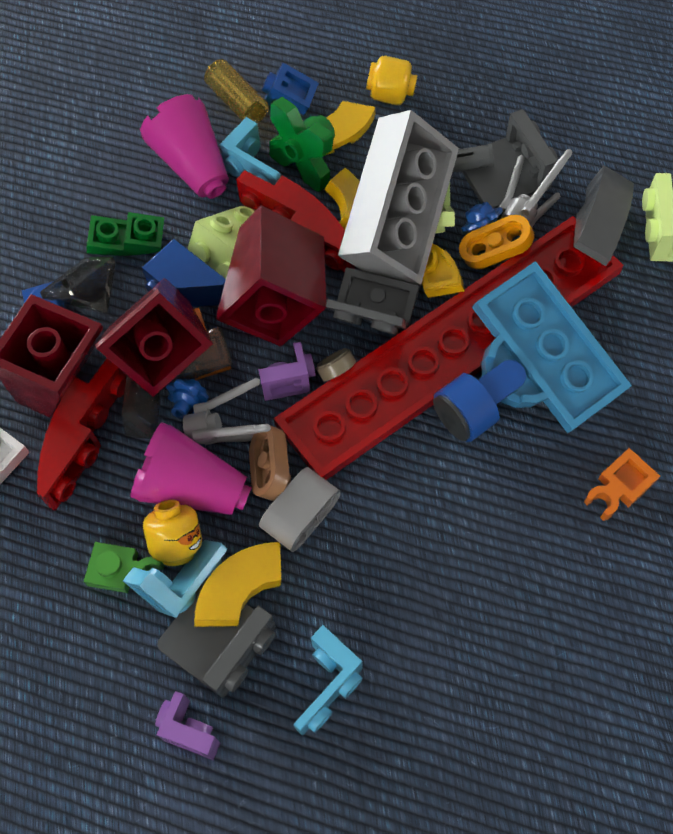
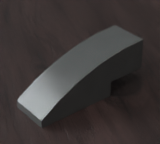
(603, 215)

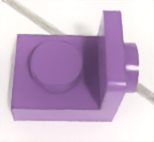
(288, 379)
(192, 736)

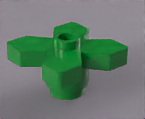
(301, 142)

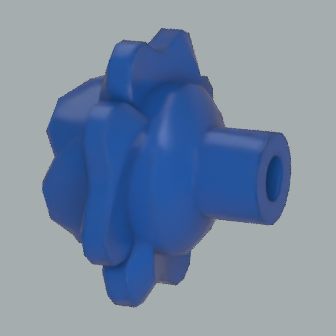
(480, 216)
(184, 395)

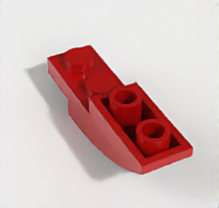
(297, 205)
(70, 438)

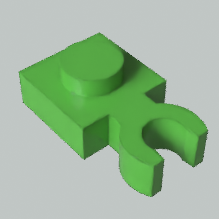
(112, 563)

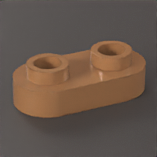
(269, 463)

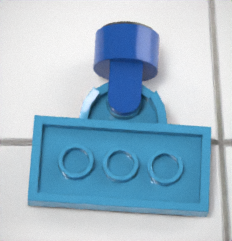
(536, 357)

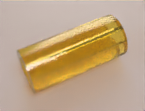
(235, 91)

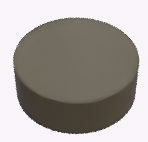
(335, 364)

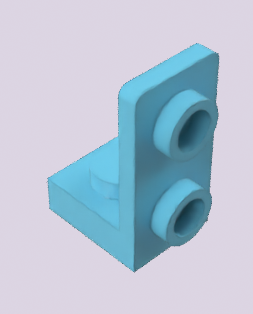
(241, 148)
(176, 595)
(330, 655)

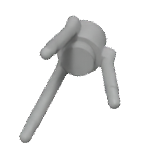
(527, 205)
(207, 427)

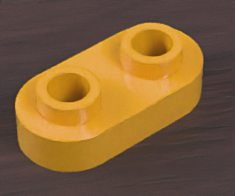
(496, 241)

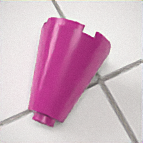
(187, 144)
(188, 473)

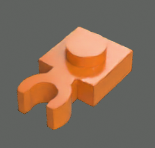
(624, 481)

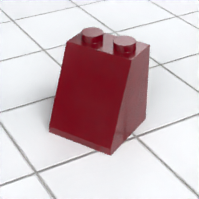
(274, 278)
(155, 338)
(45, 353)

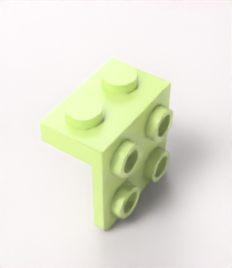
(658, 206)
(215, 237)

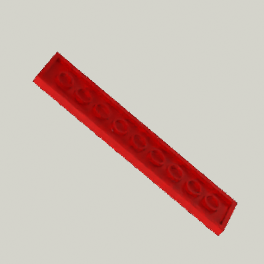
(405, 372)

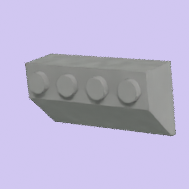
(399, 198)

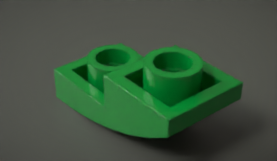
(120, 237)

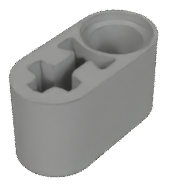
(299, 509)

